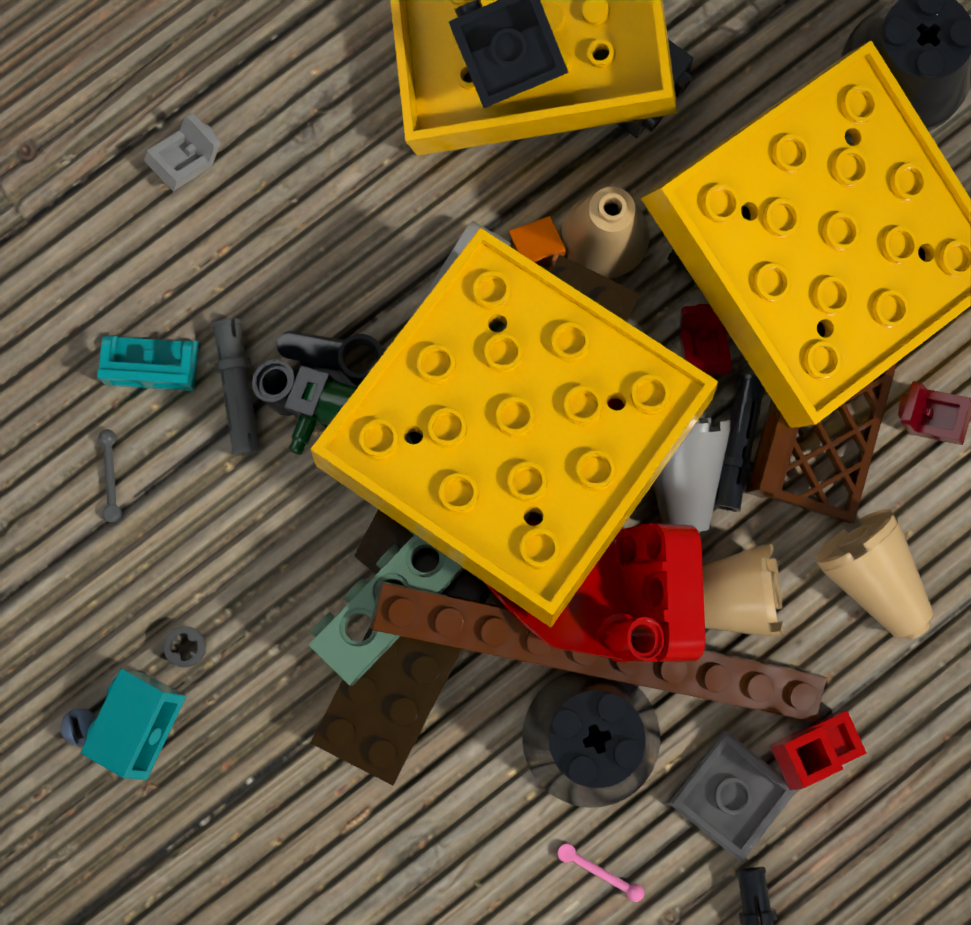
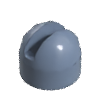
(85, 718)

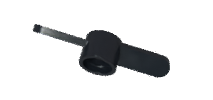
(325, 350)

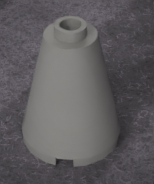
(691, 478)

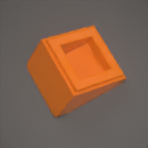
(538, 241)

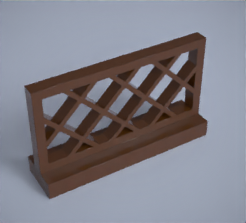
(779, 443)

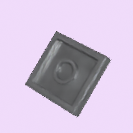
(732, 796)

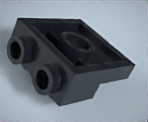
(506, 47)

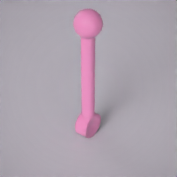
(633, 892)

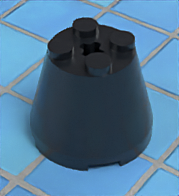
(930, 75)
(560, 722)

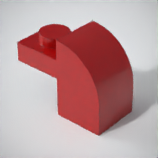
(817, 751)

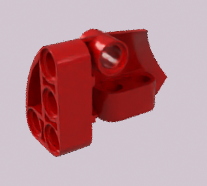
(640, 587)

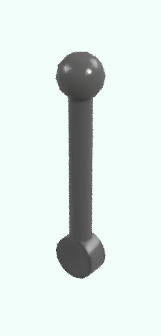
(111, 512)

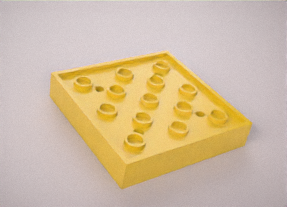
(626, 86)
(825, 235)
(514, 425)

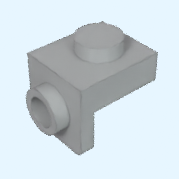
(184, 153)

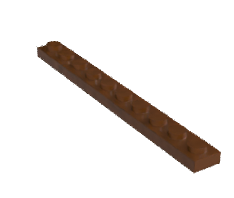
(499, 633)

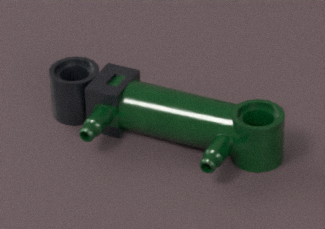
(309, 396)

